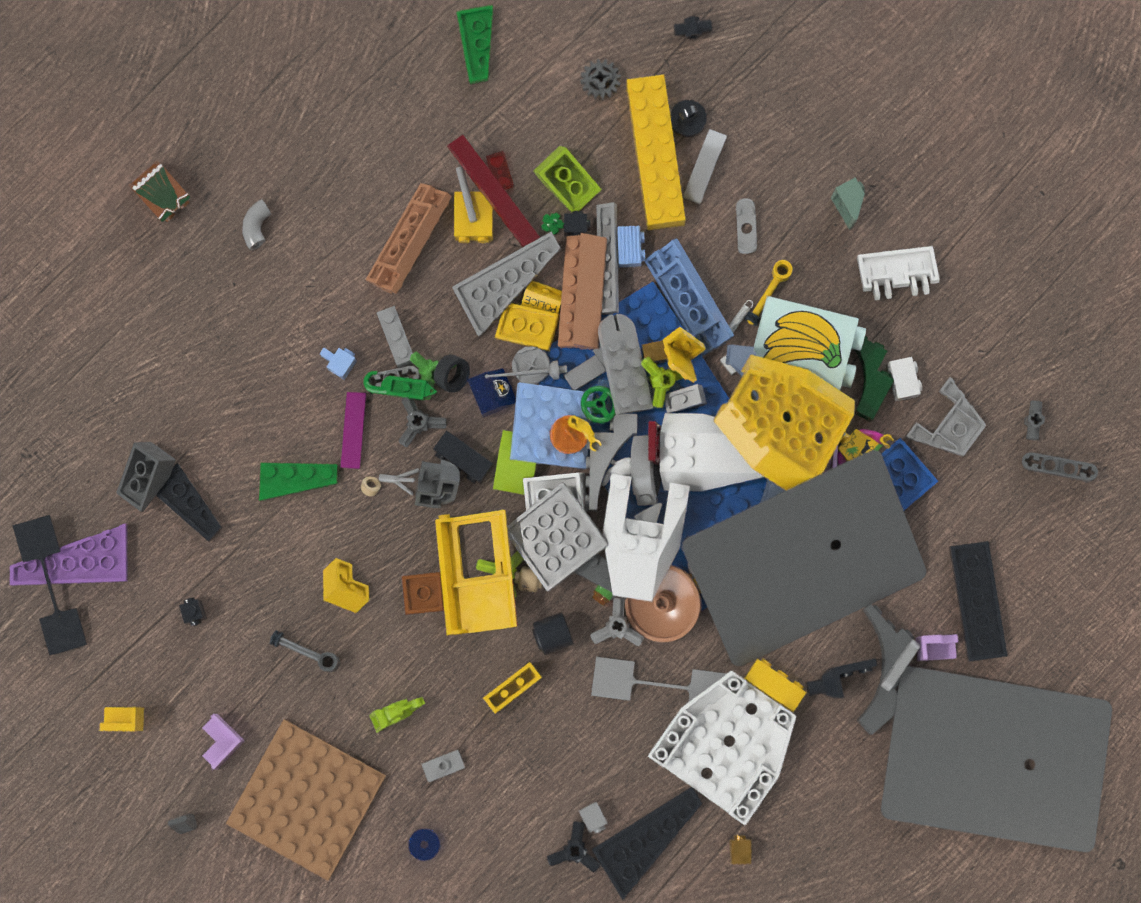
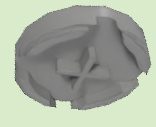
(530, 359)

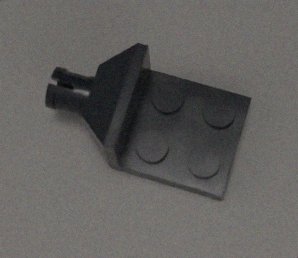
(830, 683)

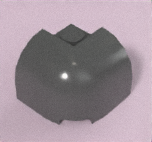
(436, 484)

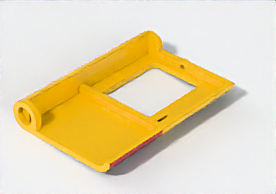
(481, 601)

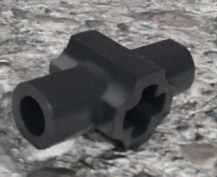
(692, 27)

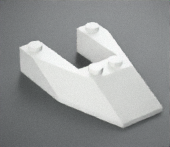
(641, 550)

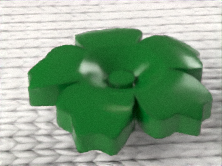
(552, 223)

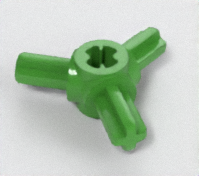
(426, 368)

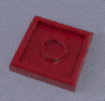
(654, 442)

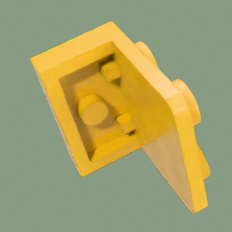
(680, 350)

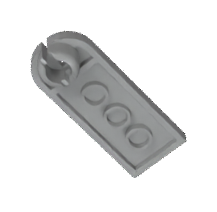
(623, 365)

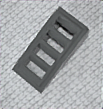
(183, 824)

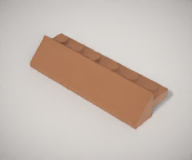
(408, 238)
(582, 291)

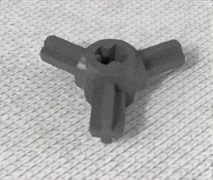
(427, 422)

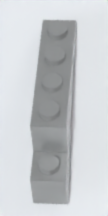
(624, 428)

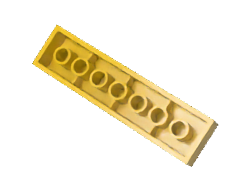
(655, 152)

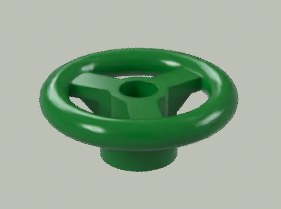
(592, 405)

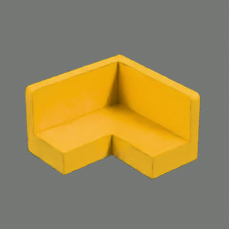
(341, 588)
(123, 719)

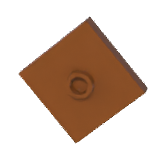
(422, 593)

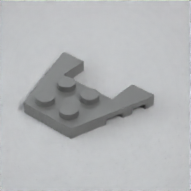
(957, 429)

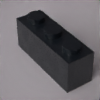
(463, 457)

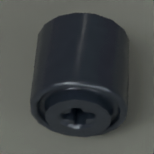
(552, 634)

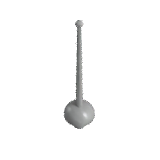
(554, 371)

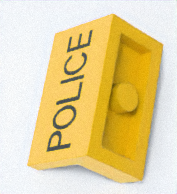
(542, 297)

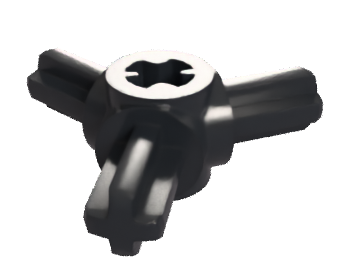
(565, 854)

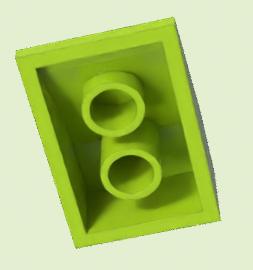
(567, 179)
(509, 472)

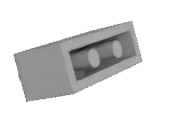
(395, 336)

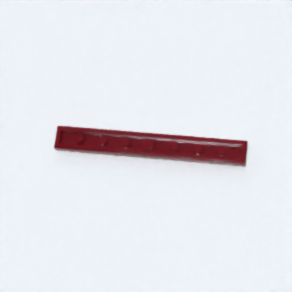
(492, 191)

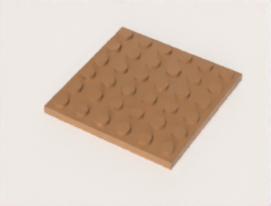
(306, 799)

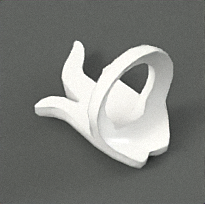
(620, 467)

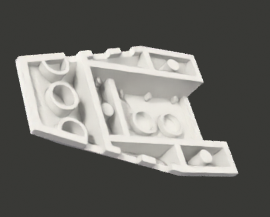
(699, 454)

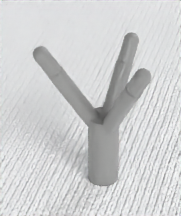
(399, 478)

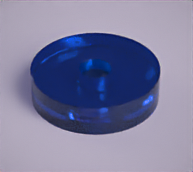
(424, 853)

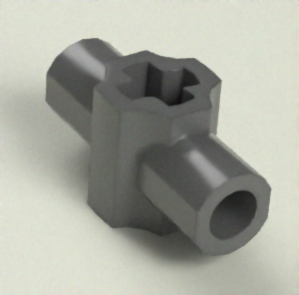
(1033, 430)

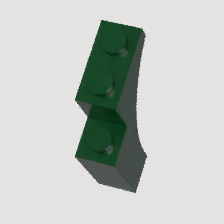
(875, 383)

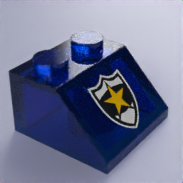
(492, 393)

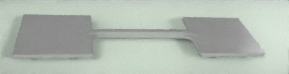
(615, 679)

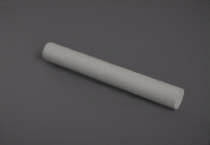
(466, 194)

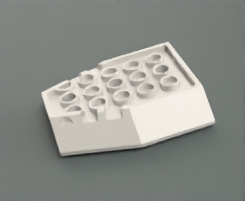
(741, 771)

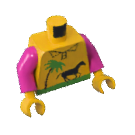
(860, 442)

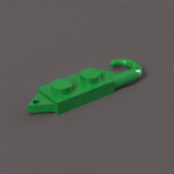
(400, 387)

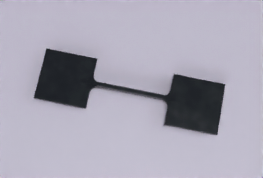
(62, 628)

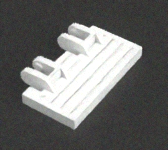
(900, 267)

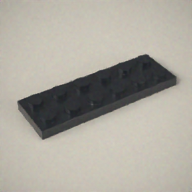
(978, 601)

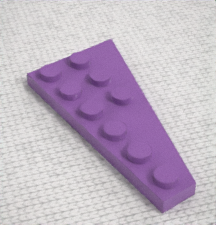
(84, 561)

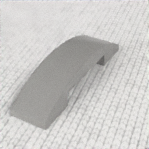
(704, 166)

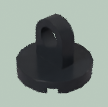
(688, 118)

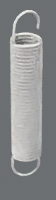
(739, 317)

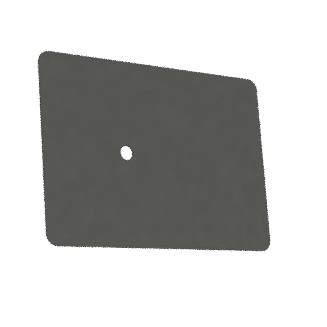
(773, 567)
(964, 751)

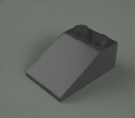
(144, 474)

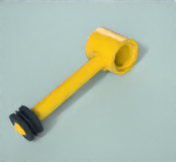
(753, 317)

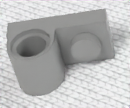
(685, 398)

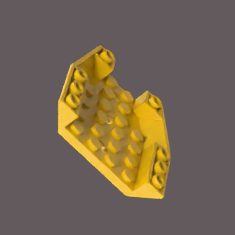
(782, 449)

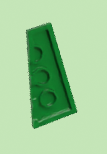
(475, 33)
(291, 478)

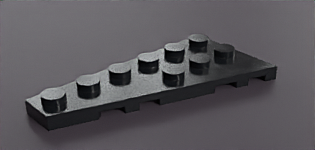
(638, 846)

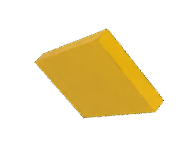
(527, 326)

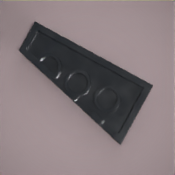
(186, 502)

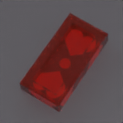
(499, 168)

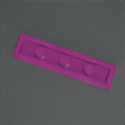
(353, 430)

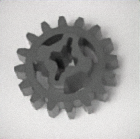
(593, 81)

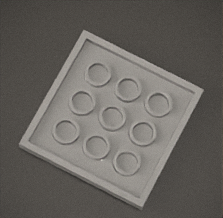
(556, 537)

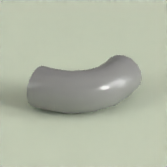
(252, 225)

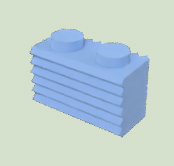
(630, 246)

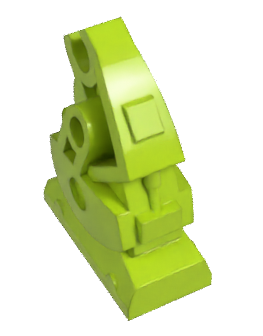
(394, 713)

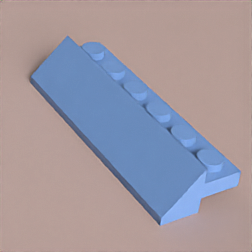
(688, 296)

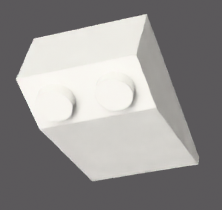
(538, 487)

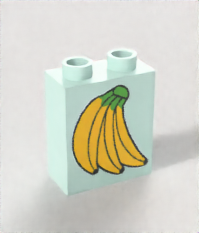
(809, 339)

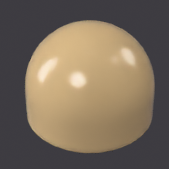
(368, 491)

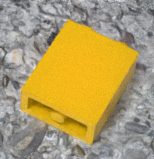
(481, 229)

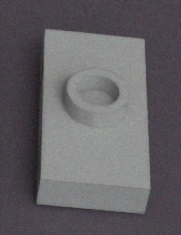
(443, 765)

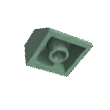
(848, 201)

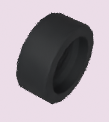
(443, 369)

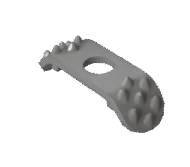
(746, 214)

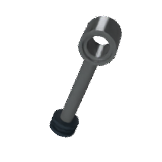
(277, 638)

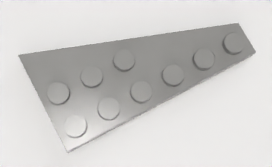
(497, 286)

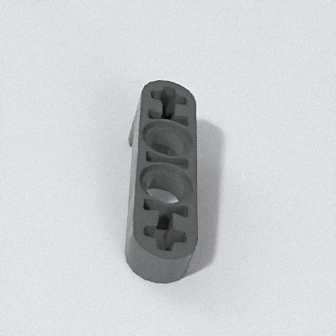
(1059, 467)

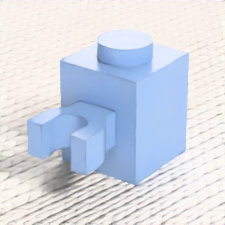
(340, 362)

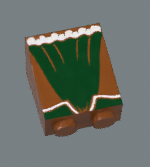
(160, 192)

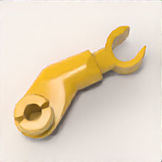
(584, 427)

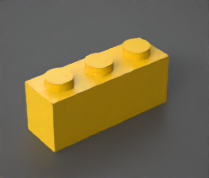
(775, 684)
(512, 688)

